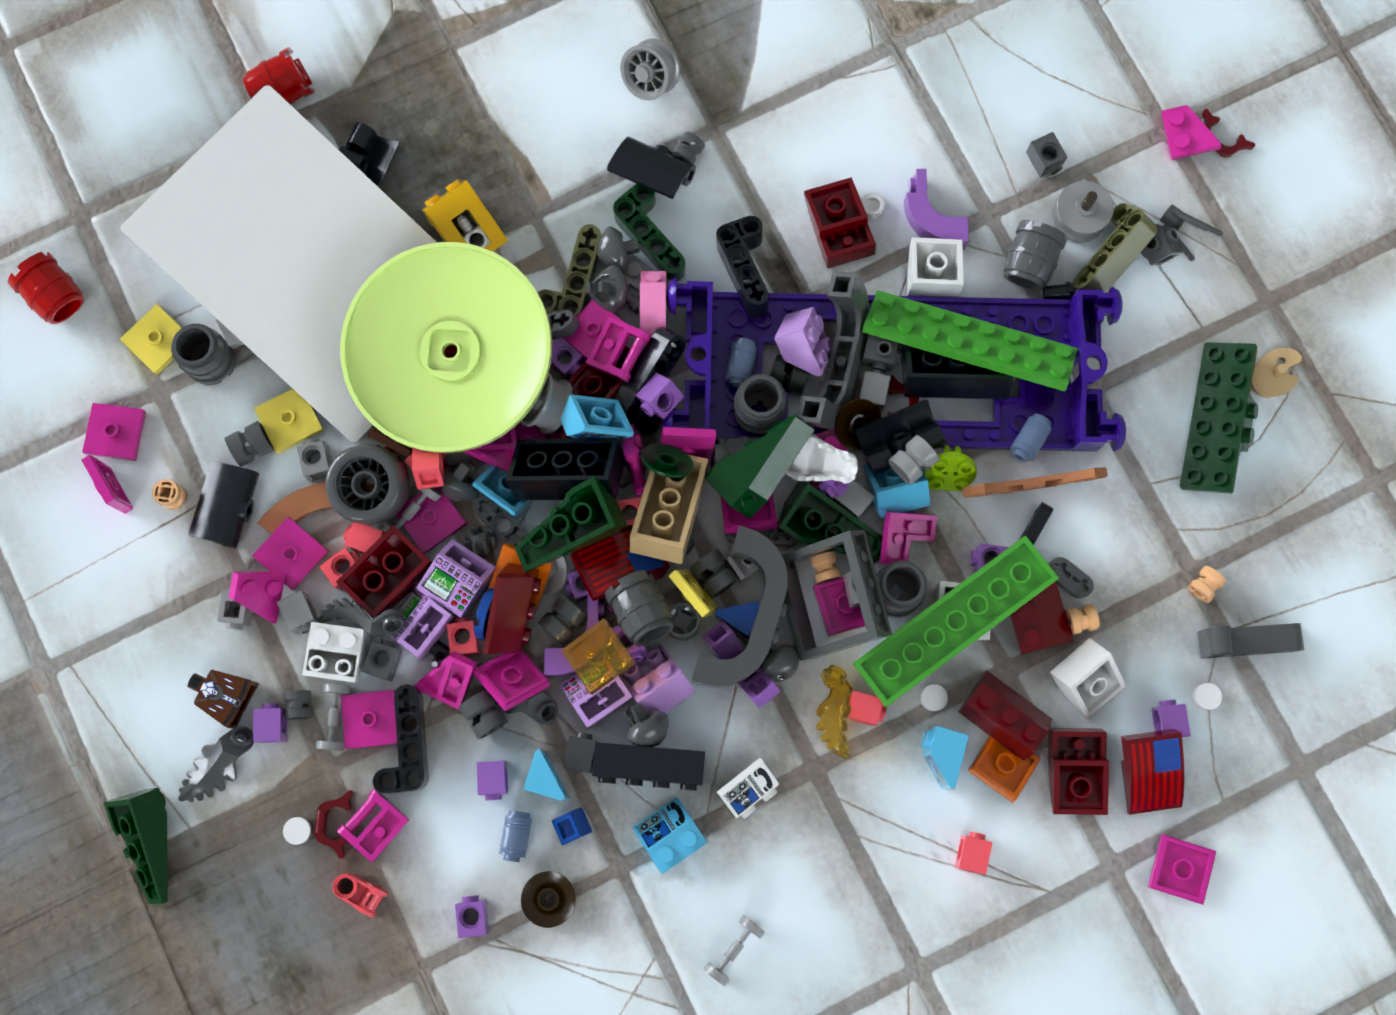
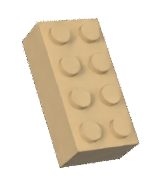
(668, 514)

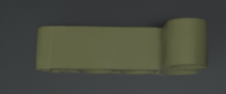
(1118, 251)
(576, 273)

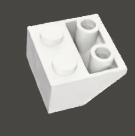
(335, 652)

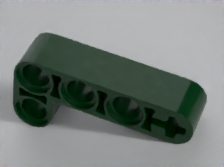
(652, 236)

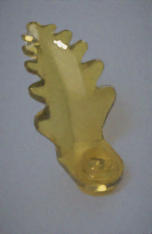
(835, 709)

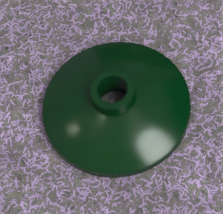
(667, 460)

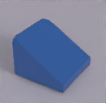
(571, 826)

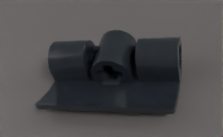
(370, 152)
(651, 167)
(891, 433)
(224, 504)

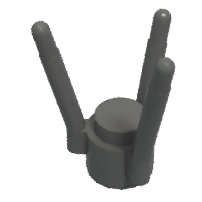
(1175, 219)

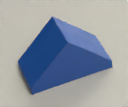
(739, 617)

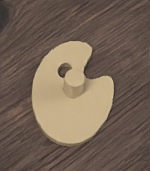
(1273, 379)

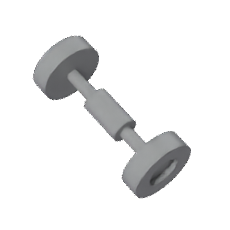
(413, 508)
(333, 716)
(733, 951)

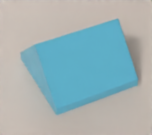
(494, 486)
(543, 778)

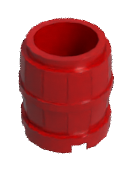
(282, 74)
(47, 288)

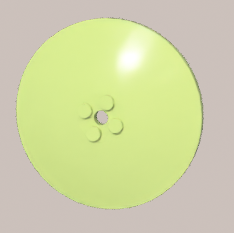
(408, 318)

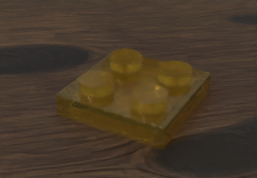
(598, 656)

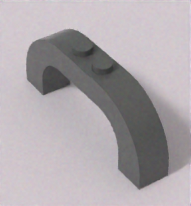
(852, 307)
(767, 558)

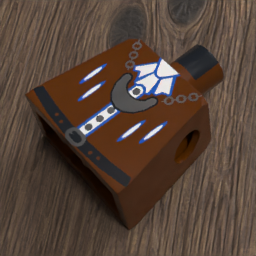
(223, 696)

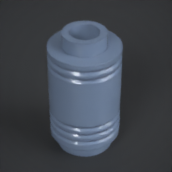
(740, 361)
(1031, 438)
(515, 835)

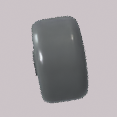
(347, 484)

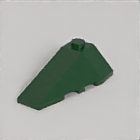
(755, 471)
(815, 517)
(577, 521)
(143, 826)

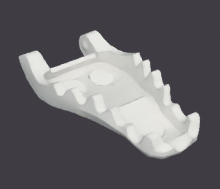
(822, 463)

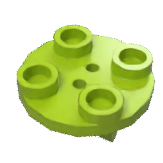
(951, 471)

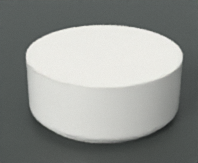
(873, 205)
(1207, 696)
(933, 697)
(297, 830)

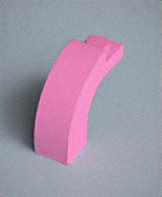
(652, 301)

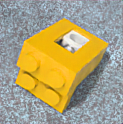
(454, 202)

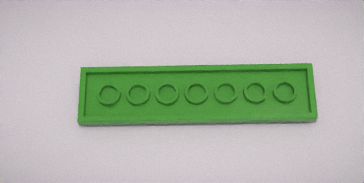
(970, 340)
(955, 621)

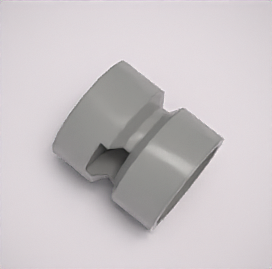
(913, 460)

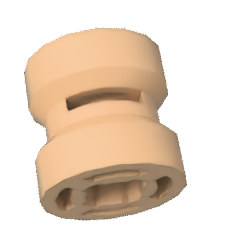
(174, 497)
(824, 564)
(1206, 584)
(1082, 619)

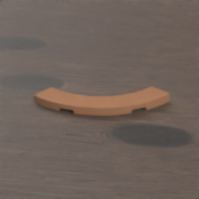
(1034, 483)
(298, 505)

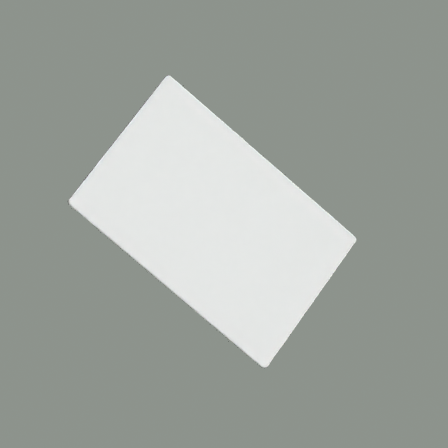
(277, 243)

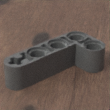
(1252, 640)

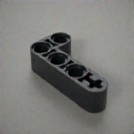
(745, 269)
(657, 357)
(404, 739)

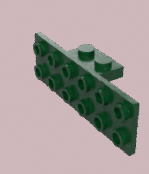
(1220, 417)

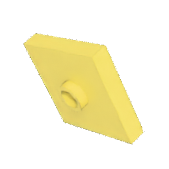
(152, 339)
(288, 420)
(693, 592)

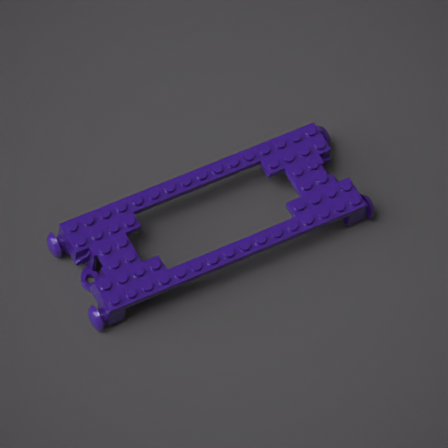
(1076, 415)

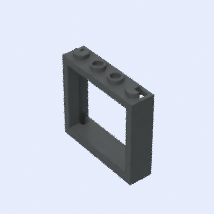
(866, 587)

